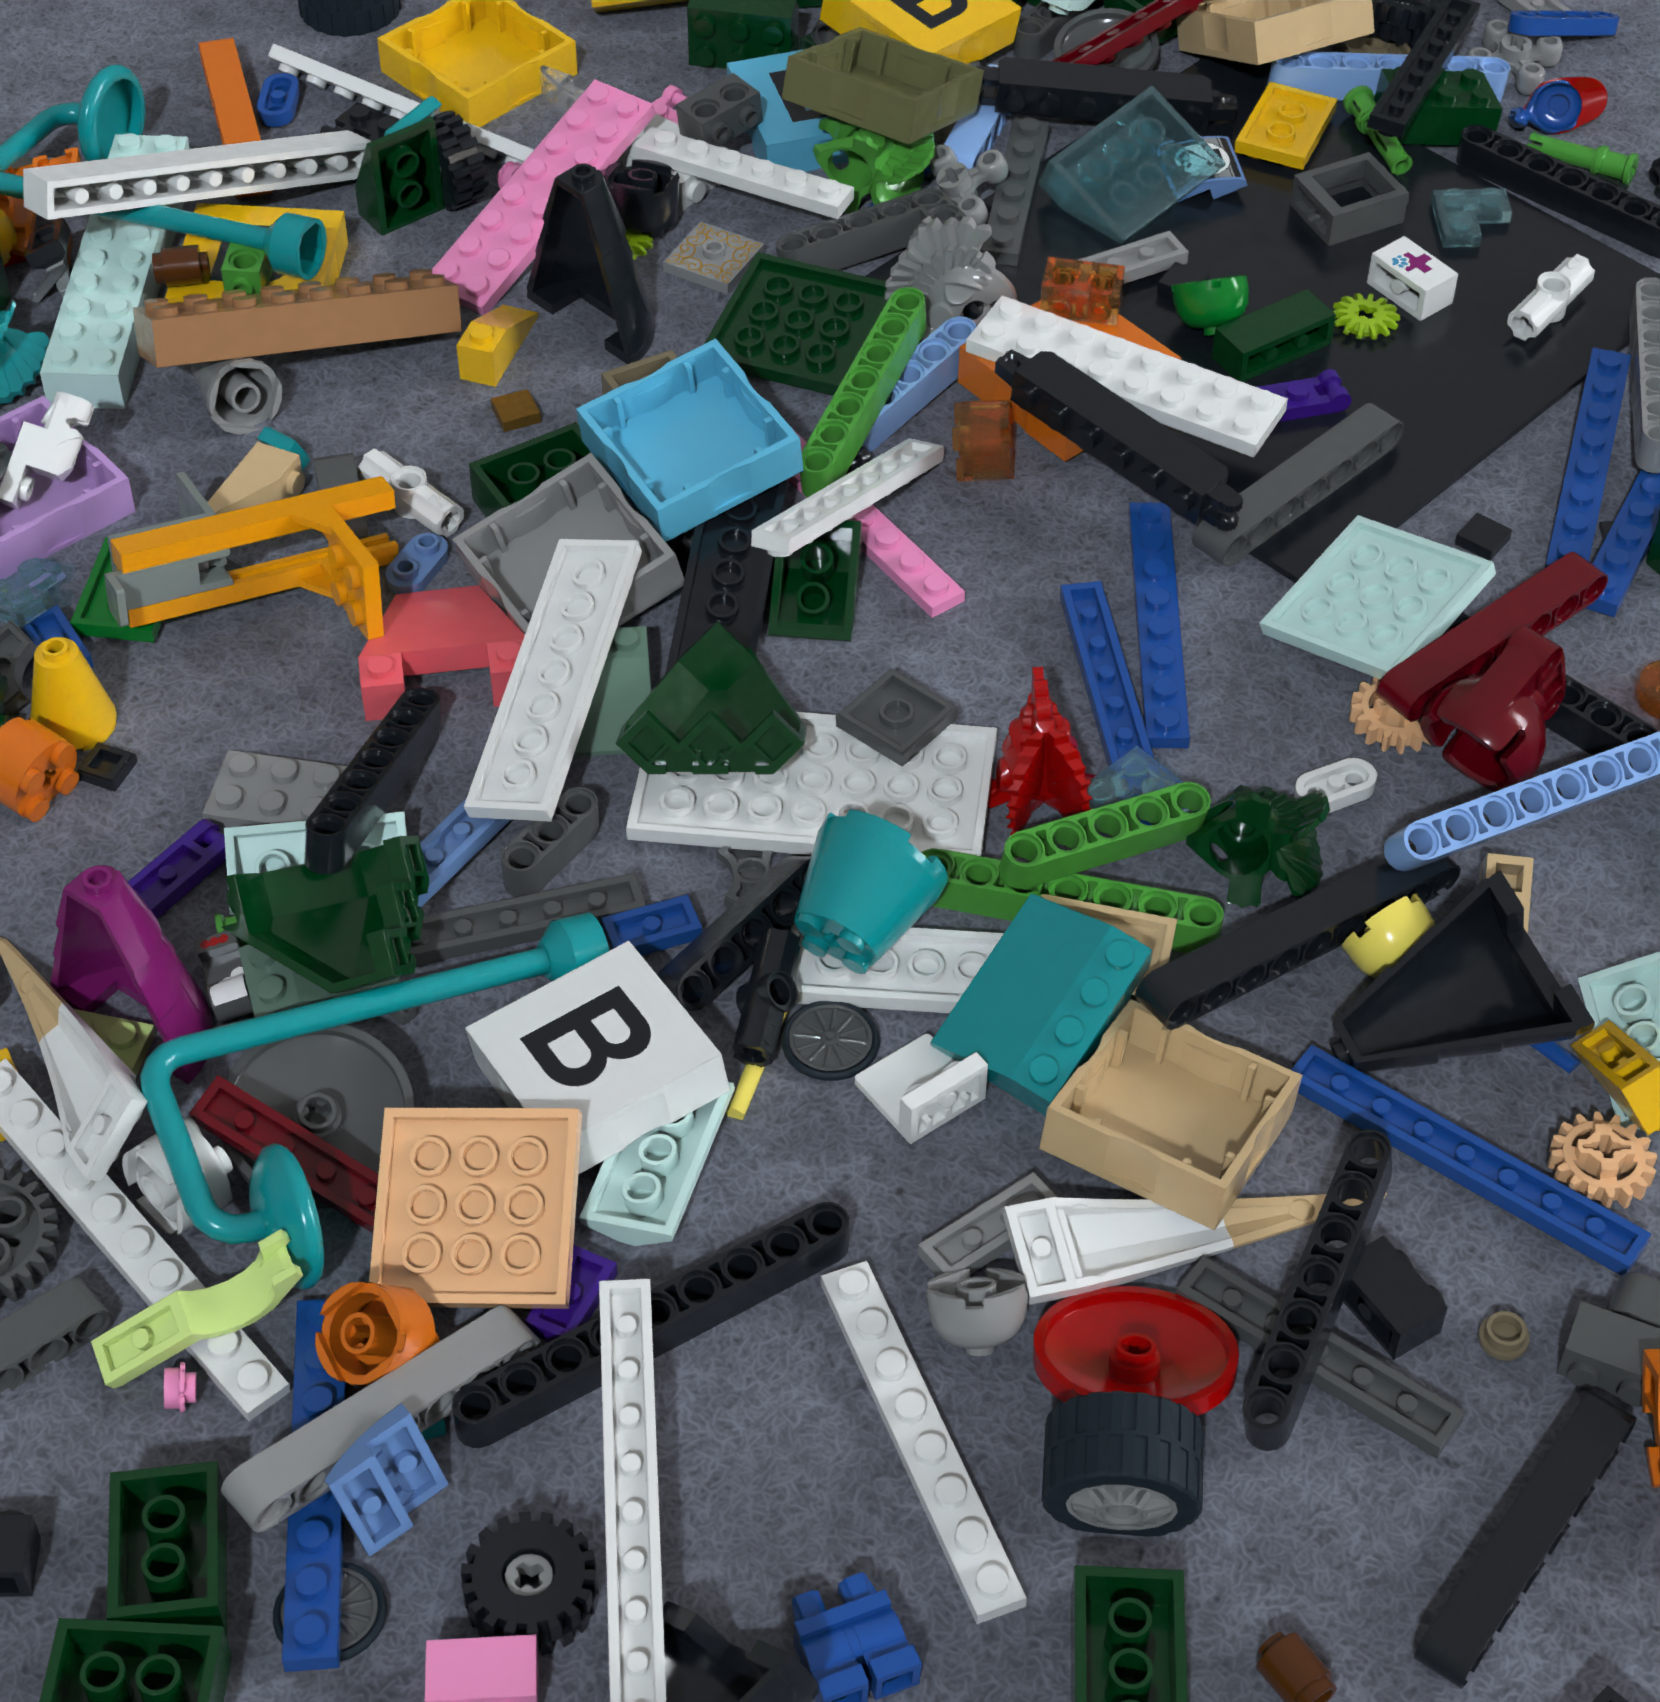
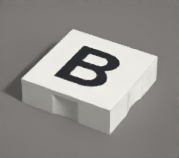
(602, 1044)

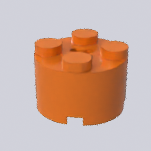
(34, 767)
(372, 1331)

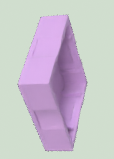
(59, 511)

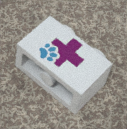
(1412, 278)

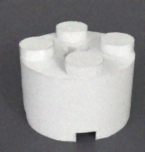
(161, 1199)

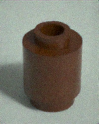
(180, 265)
(1294, 1669)

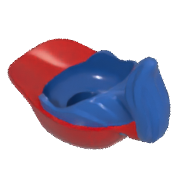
(1562, 105)

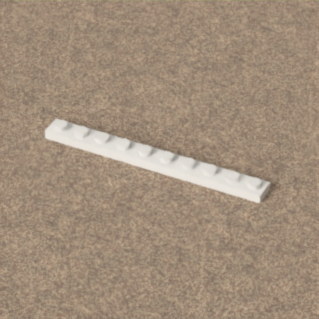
(378, 97)
(130, 1243)
(631, 1494)

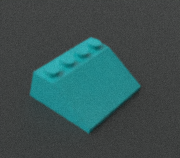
(1044, 999)

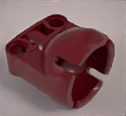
(1500, 713)

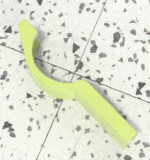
(197, 1315)

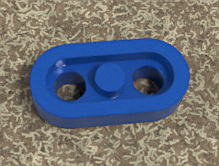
(278, 99)

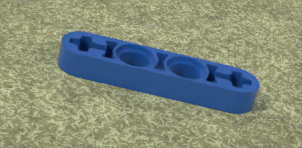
(1563, 23)

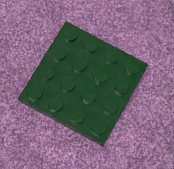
(798, 322)

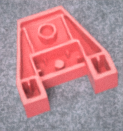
(435, 635)

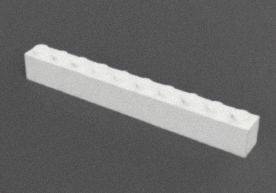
(192, 174)

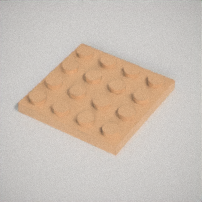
(478, 1205)

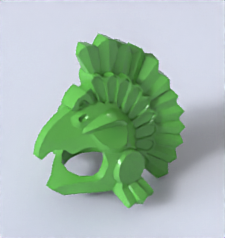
(875, 162)

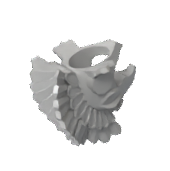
(950, 270)

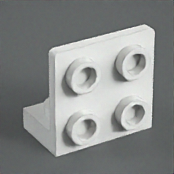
(923, 1087)

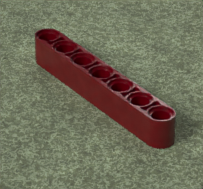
(1477, 642)

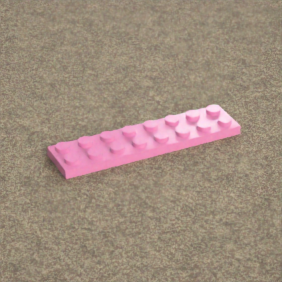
(507, 230)

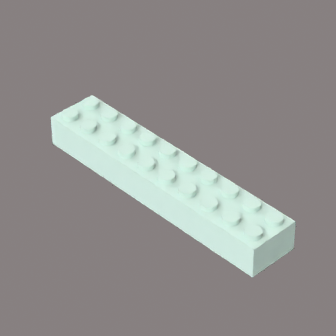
(95, 333)

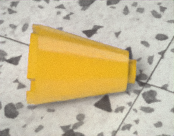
(69, 695)

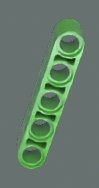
(1091, 849)

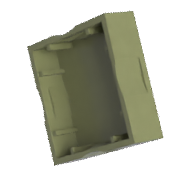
(882, 85)

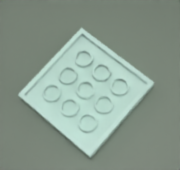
(1377, 597)

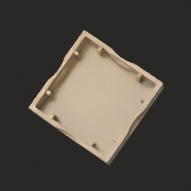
(1271, 29)
(1171, 1114)

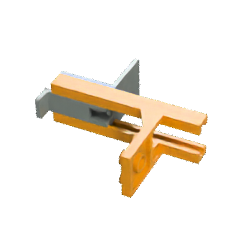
(181, 562)

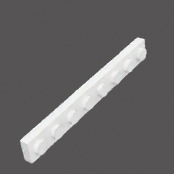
(742, 172)
(846, 497)
(923, 1444)

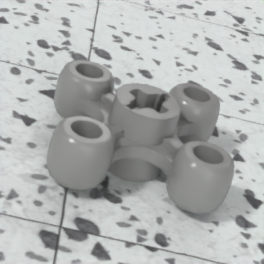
(1520, 54)
(962, 183)

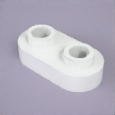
(1334, 780)

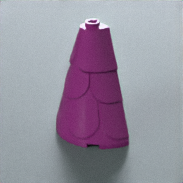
(116, 943)

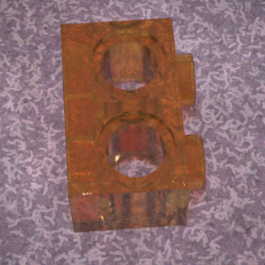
(1083, 290)

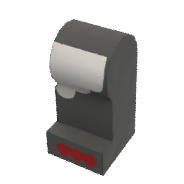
(224, 975)

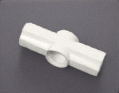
(1550, 297)
(412, 493)

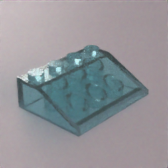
(1130, 167)

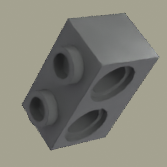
(720, 111)

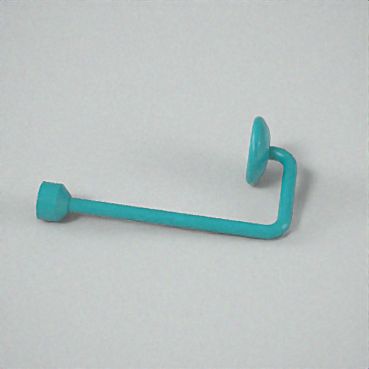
(116, 105)
(277, 1184)

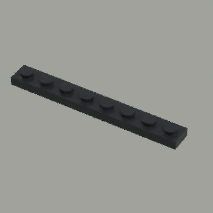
(1422, 67)

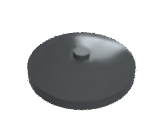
(328, 1085)

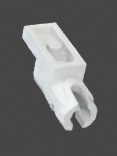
(46, 450)

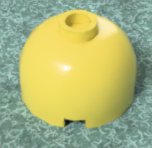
(1388, 935)

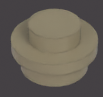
(1504, 1336)

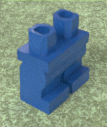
(854, 1643)

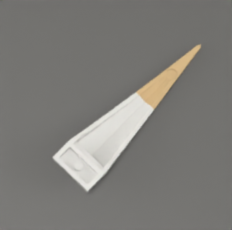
(89, 1081)
(1102, 1243)

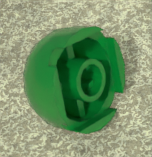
(1211, 301)

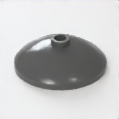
(1095, 21)

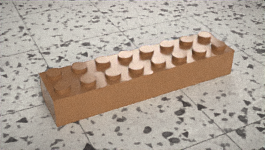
(296, 318)

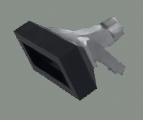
(48, 251)

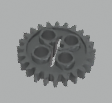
(28, 1237)

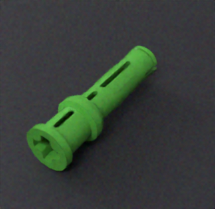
(1388, 147)
(1596, 160)

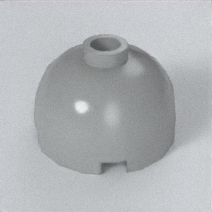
(977, 1310)

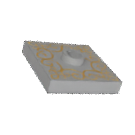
(712, 257)

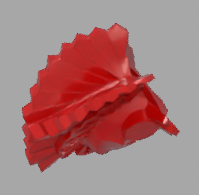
(1040, 762)

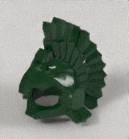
(1262, 834)

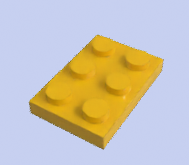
(1285, 125)

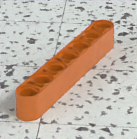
(229, 95)

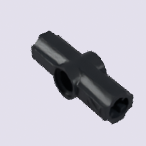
(766, 997)

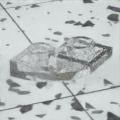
(558, 89)

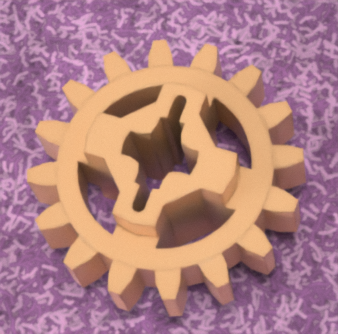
(1382, 721)
(1599, 1157)

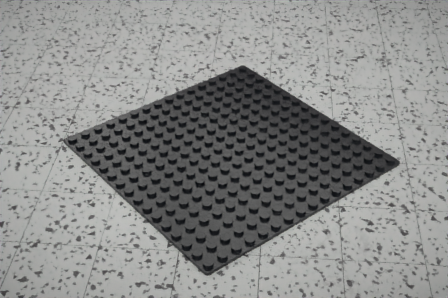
(1450, 378)

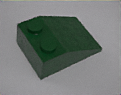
(400, 178)
(818, 587)

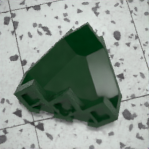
(714, 714)
(338, 926)

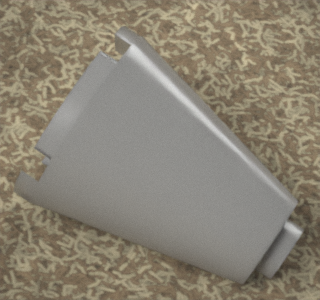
(238, 392)

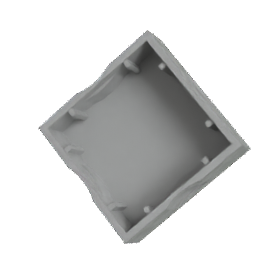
(516, 544)

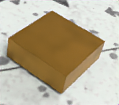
(515, 410)

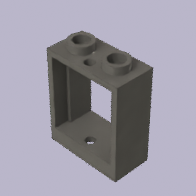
(1337, 224)

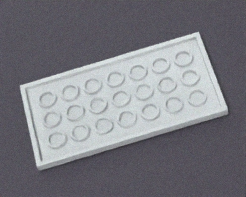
(934, 796)

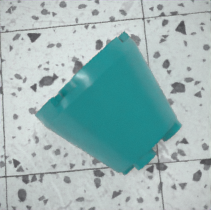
(864, 889)

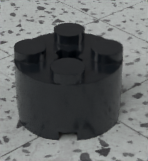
(645, 195)

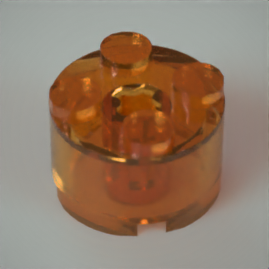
(984, 440)

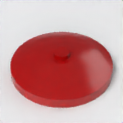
(1136, 1344)

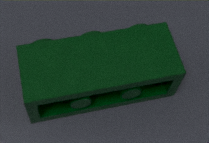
(1273, 335)

